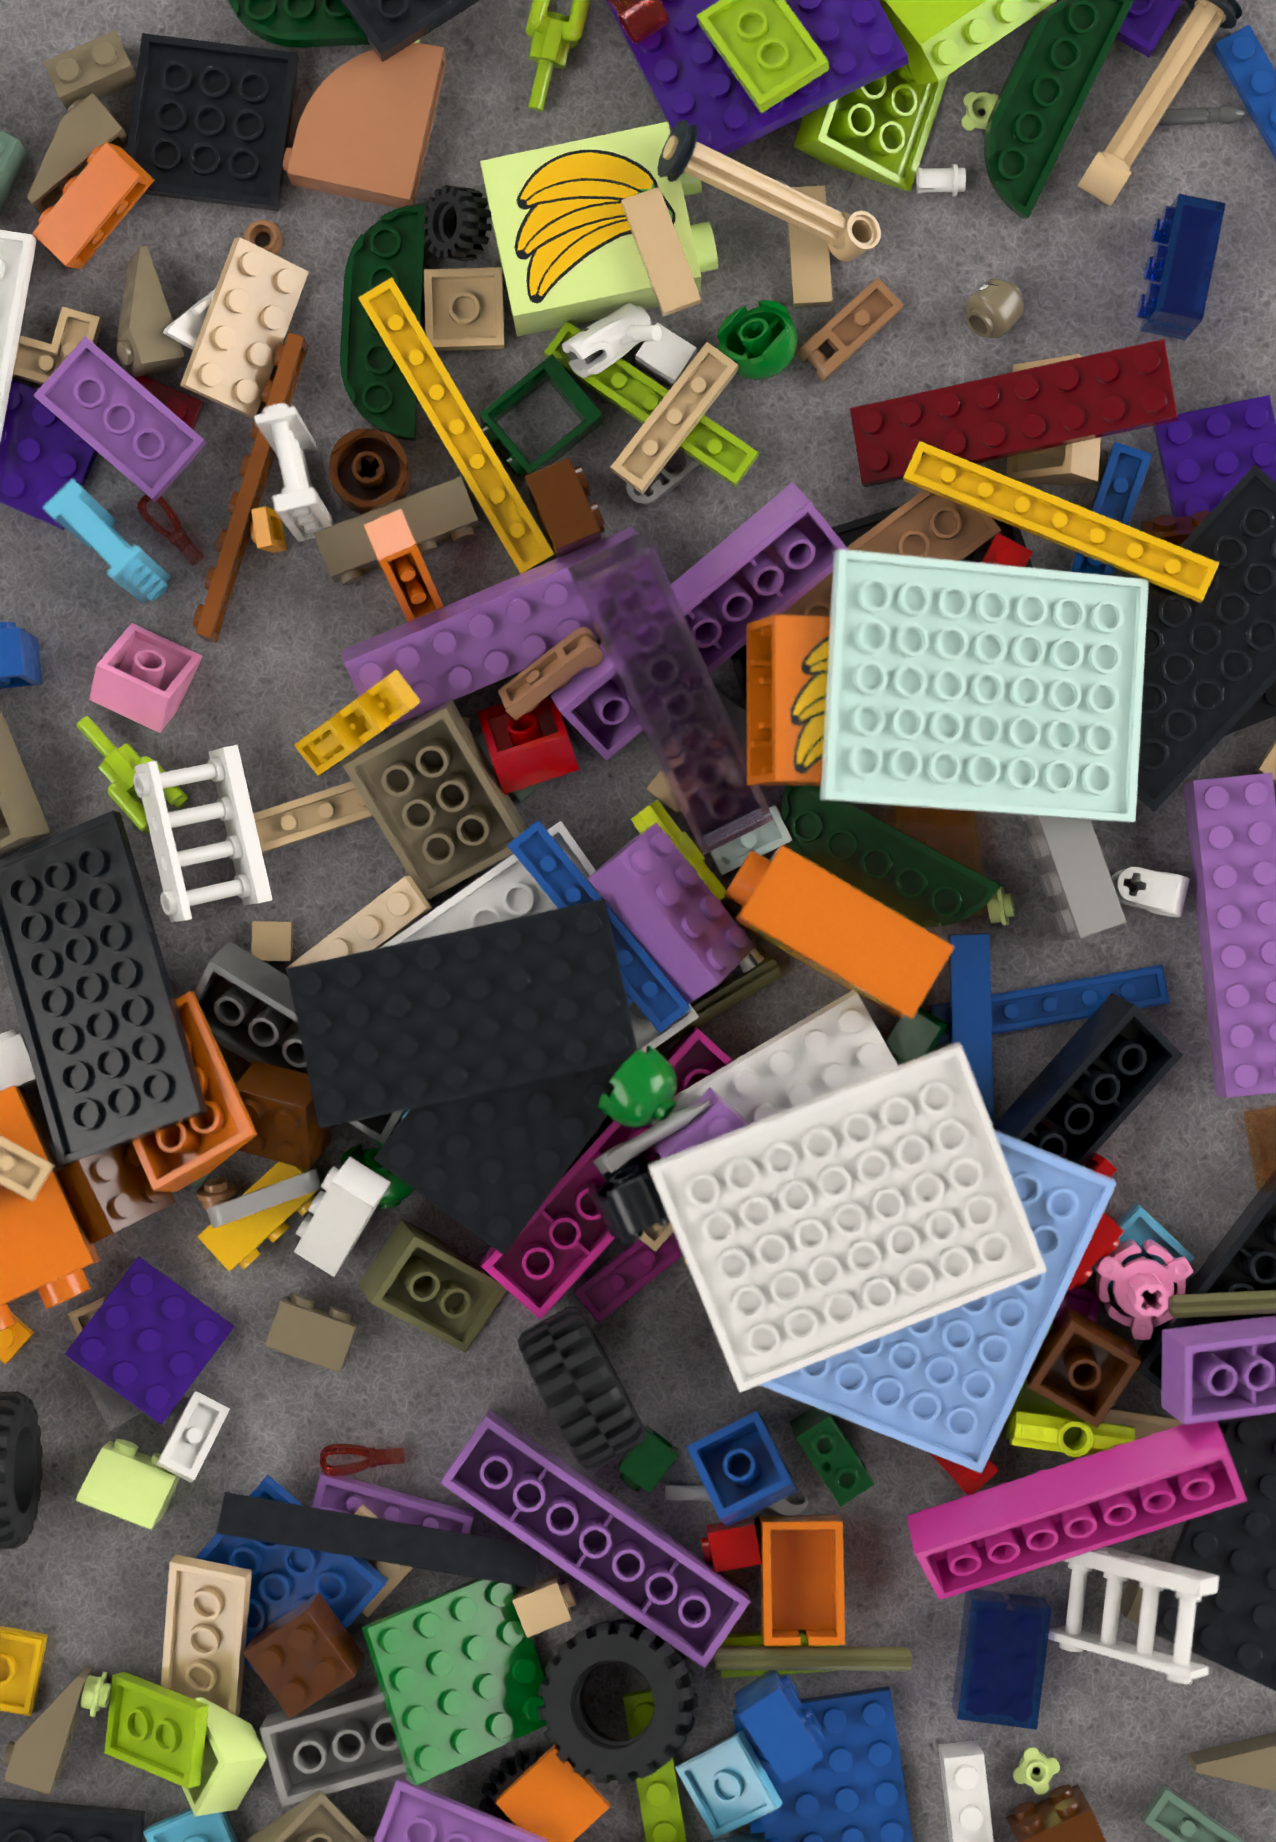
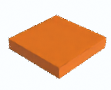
(553, 1800)

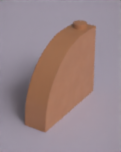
(370, 127)

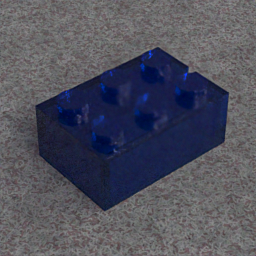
(1180, 266)
(1001, 1659)

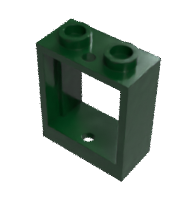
(570, 392)
(831, 1454)

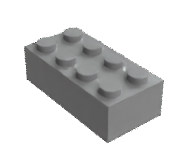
(1074, 875)
(331, 1745)

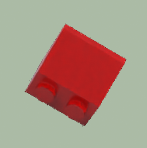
(528, 748)

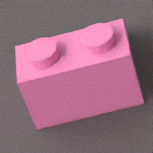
(144, 677)

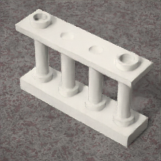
(299, 502)
(231, 807)
(1153, 1577)

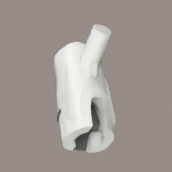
(609, 339)

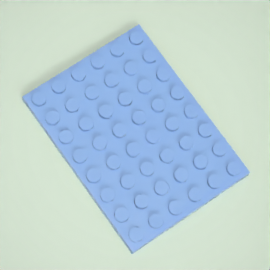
(959, 1372)

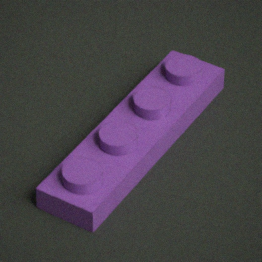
(349, 1494)

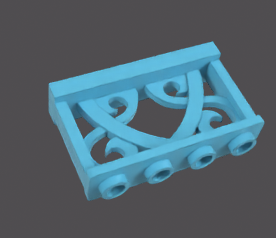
(93, 526)

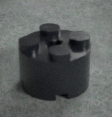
(629, 1200)

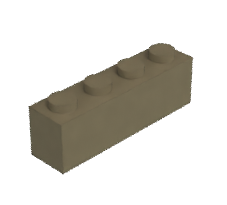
(432, 516)

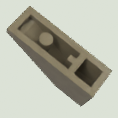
(78, 134)
(142, 321)
(41, 1750)
(1243, 1761)

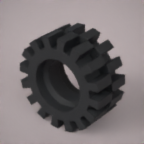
(457, 223)

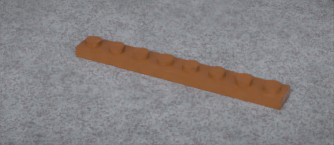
(255, 472)

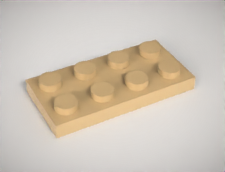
(244, 327)
(206, 1630)

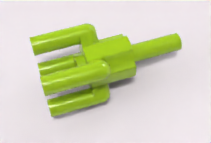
(551, 42)
(120, 771)

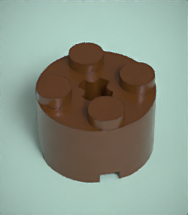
(384, 455)

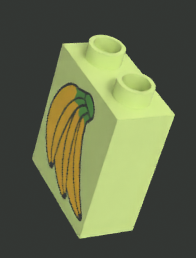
(566, 232)

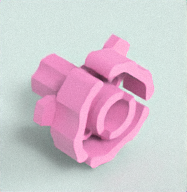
(1135, 1277)

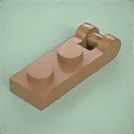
(851, 328)
(550, 672)

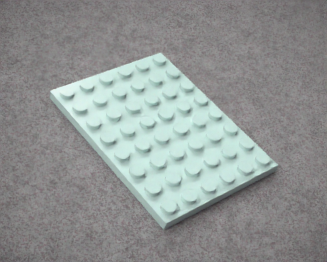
(983, 687)

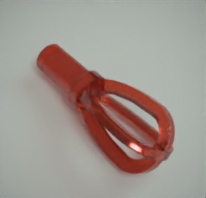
(178, 537)
(373, 1458)

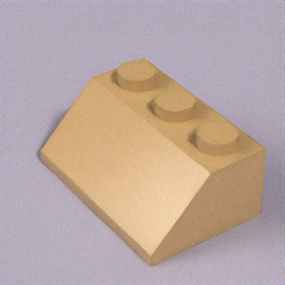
(1057, 465)

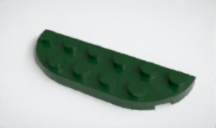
(299, 22)
(1047, 96)
(368, 370)
(883, 860)

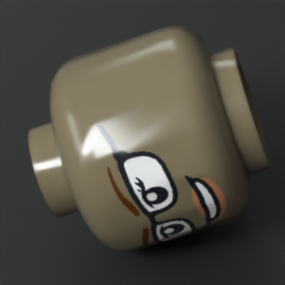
(994, 308)

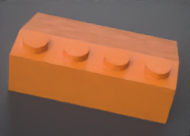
(202, 1143)

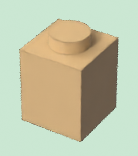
(544, 1605)

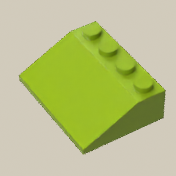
(951, 32)
(875, 128)

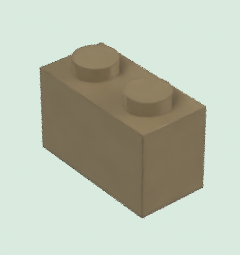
(93, 68)
(312, 1332)

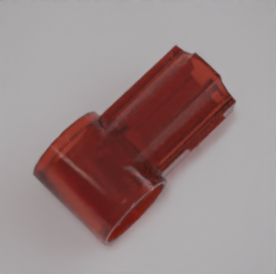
(640, 17)

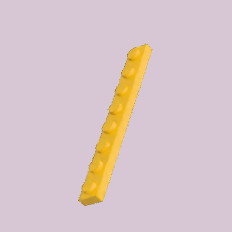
(456, 425)
(1060, 522)

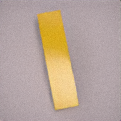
(357, 722)

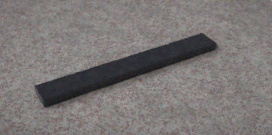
(377, 1540)

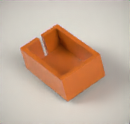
(802, 1580)

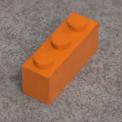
(92, 205)
(403, 565)

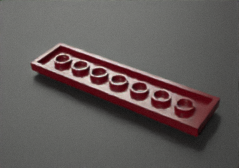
(1019, 411)

